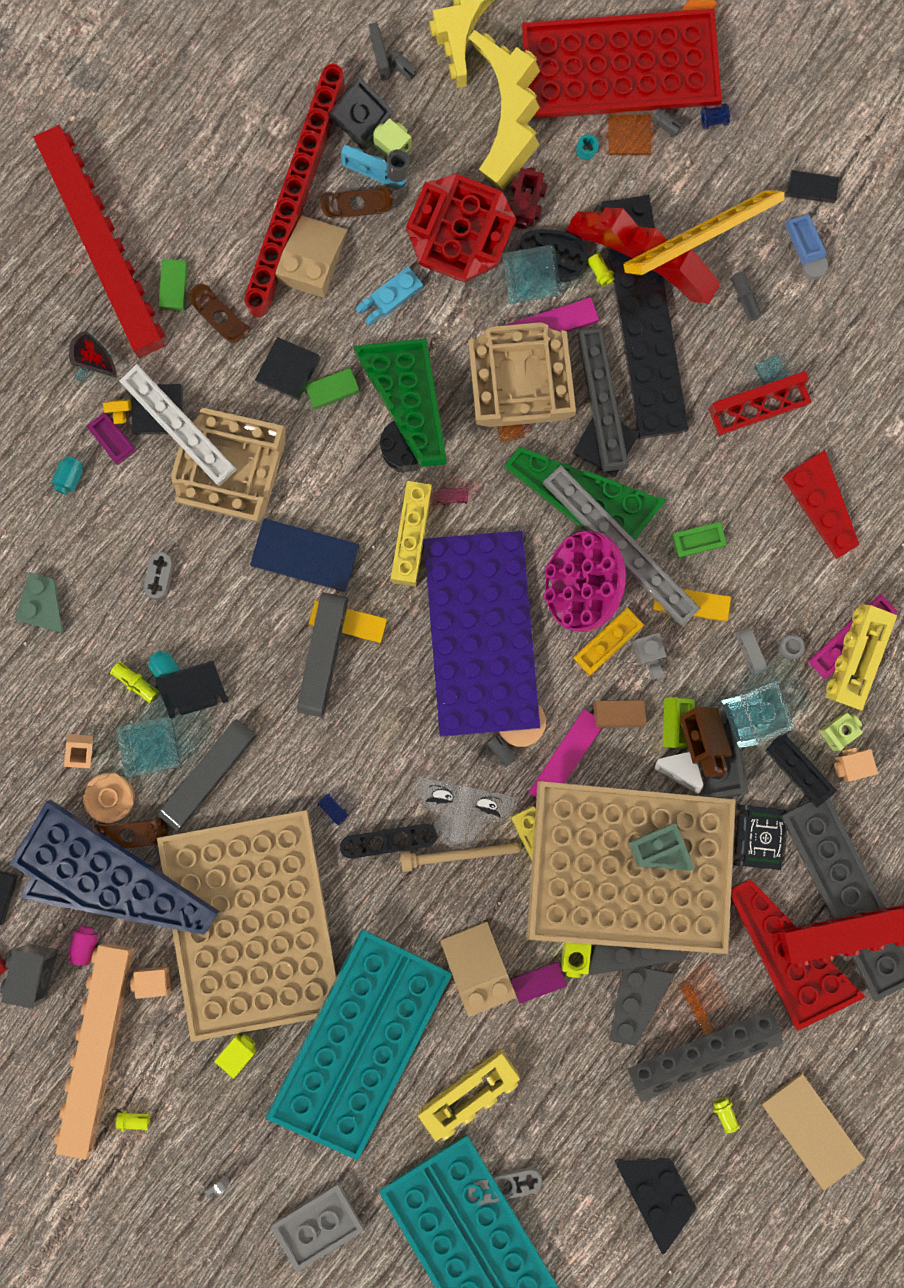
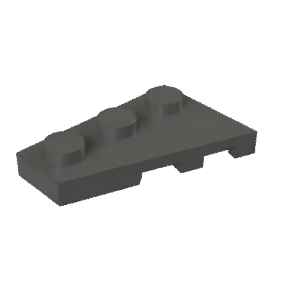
(636, 1002)

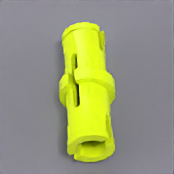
(134, 682)

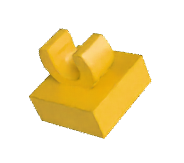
(118, 408)

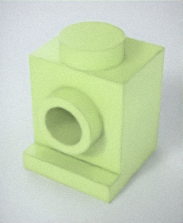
(833, 731)

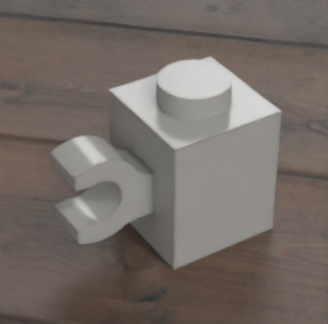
(649, 651)

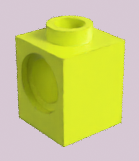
(575, 970)
(236, 1054)

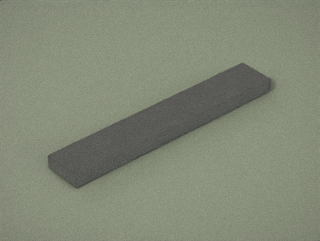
(602, 399)

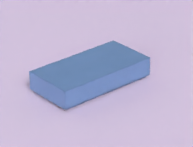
(805, 239)

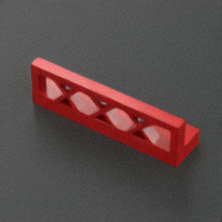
(758, 394)

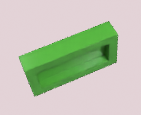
(173, 285)
(332, 388)
(699, 540)

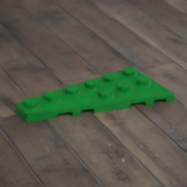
(406, 386)
(627, 506)

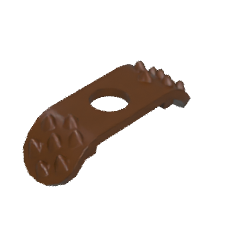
(338, 204)
(208, 304)
(145, 832)

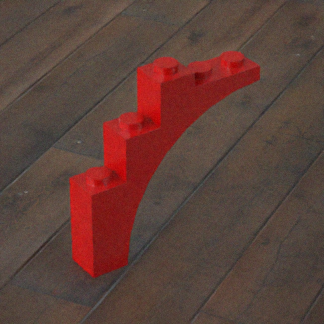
(620, 232)

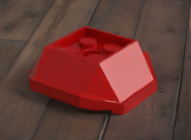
(454, 204)

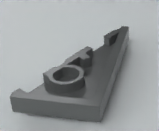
(735, 780)

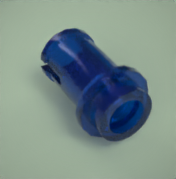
(333, 809)

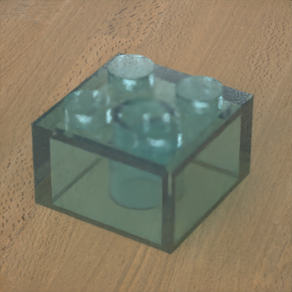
(532, 274)
(758, 714)
(148, 747)

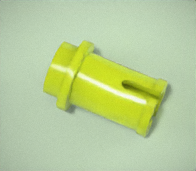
(601, 270)
(723, 1108)
(132, 1121)

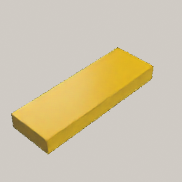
(712, 605)
(359, 624)
(608, 641)

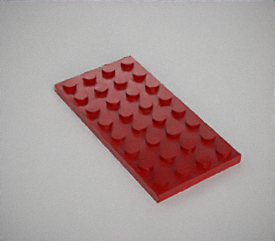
(624, 63)

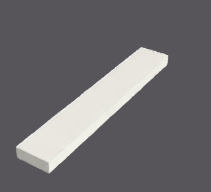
(178, 425)

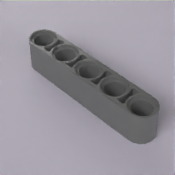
(322, 654)
(207, 775)

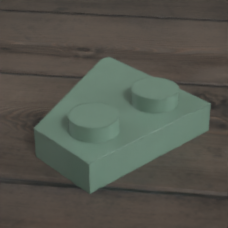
(40, 603)
(661, 850)

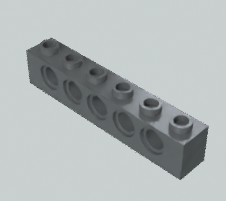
(705, 1055)

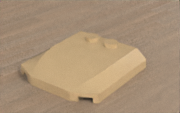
(521, 375)
(250, 447)

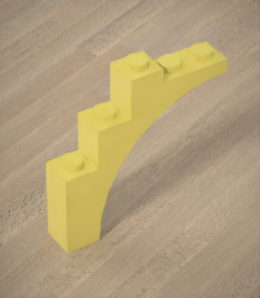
(452, 28)
(514, 138)

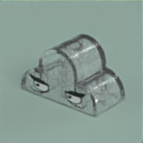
(462, 810)

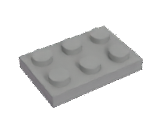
(317, 1227)

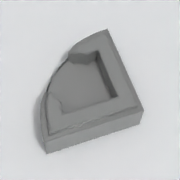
(217, 1187)

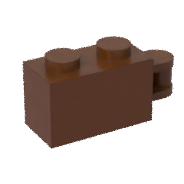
(706, 740)

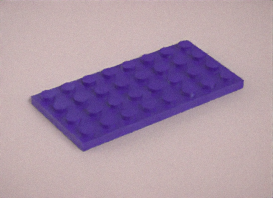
(481, 634)

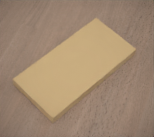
(812, 1131)

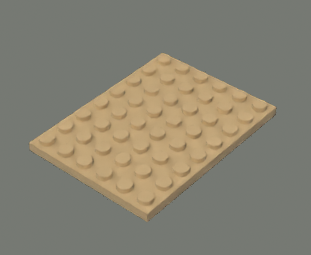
(595, 894)
(271, 942)

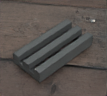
(379, 51)

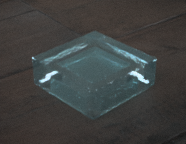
(771, 370)

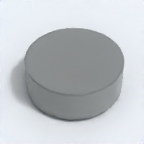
(815, 269)
(791, 647)

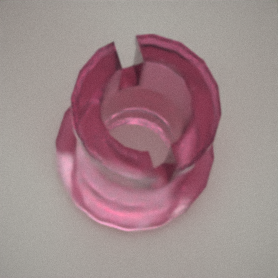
(452, 495)

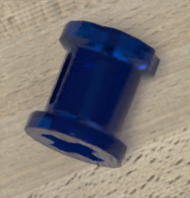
(715, 116)

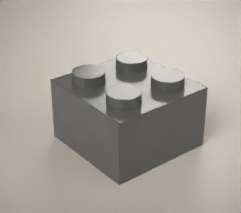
(28, 975)

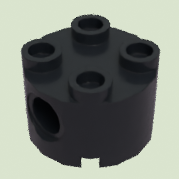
(396, 450)

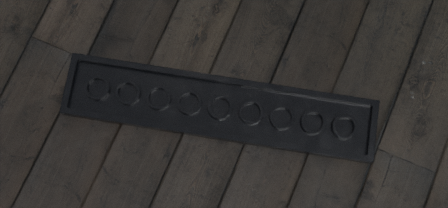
(647, 337)

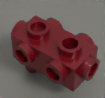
(524, 204)

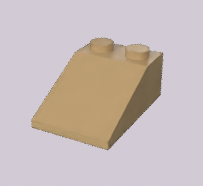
(311, 256)
(478, 969)

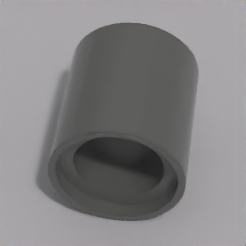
(397, 157)

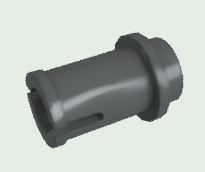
(401, 64)
(666, 122)
(502, 751)

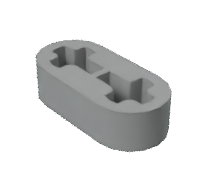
(164, 576)
(751, 651)

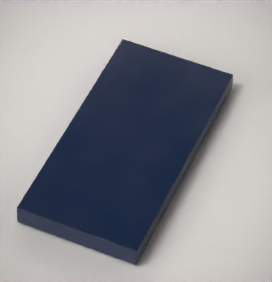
(304, 555)

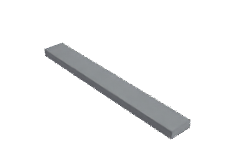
(636, 560)

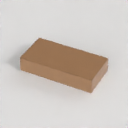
(619, 714)

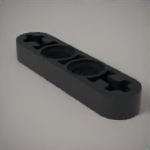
(389, 843)

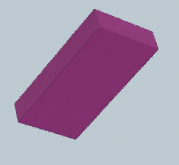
(111, 438)
(538, 982)

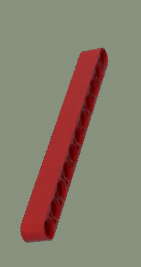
(295, 179)

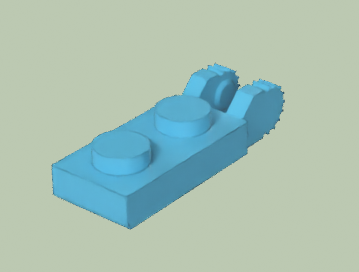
(368, 165)
(391, 295)

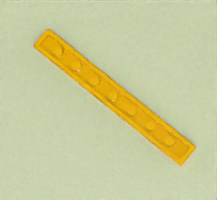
(703, 232)

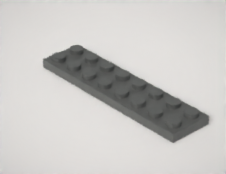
(844, 887)

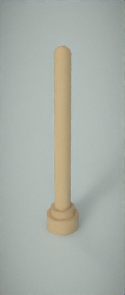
(411, 860)

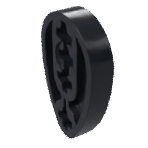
(564, 243)

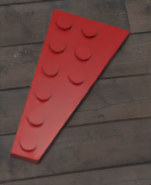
(805, 991)

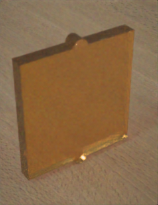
(629, 135)

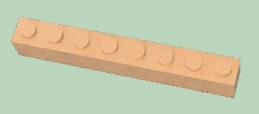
(94, 1050)

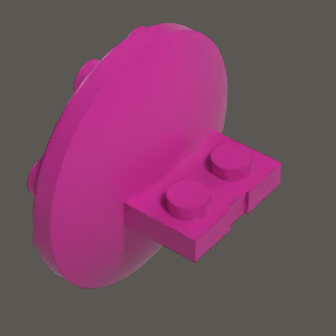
(585, 581)

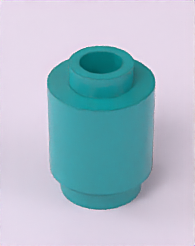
(67, 475)
(162, 664)

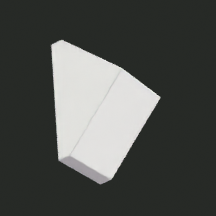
(681, 770)

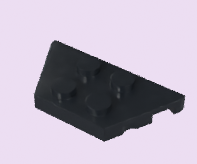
(658, 1196)

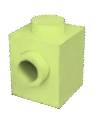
(391, 137)

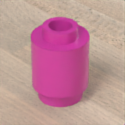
(82, 945)

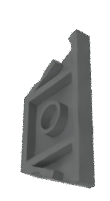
(618, 958)

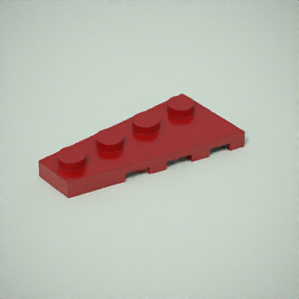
(822, 501)

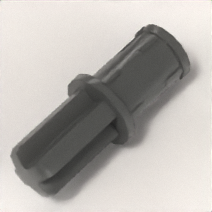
(746, 296)

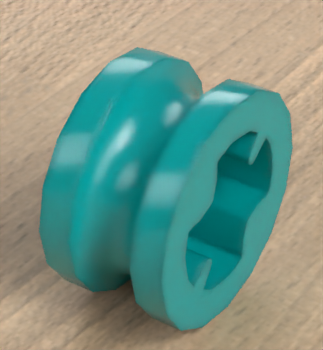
(587, 155)

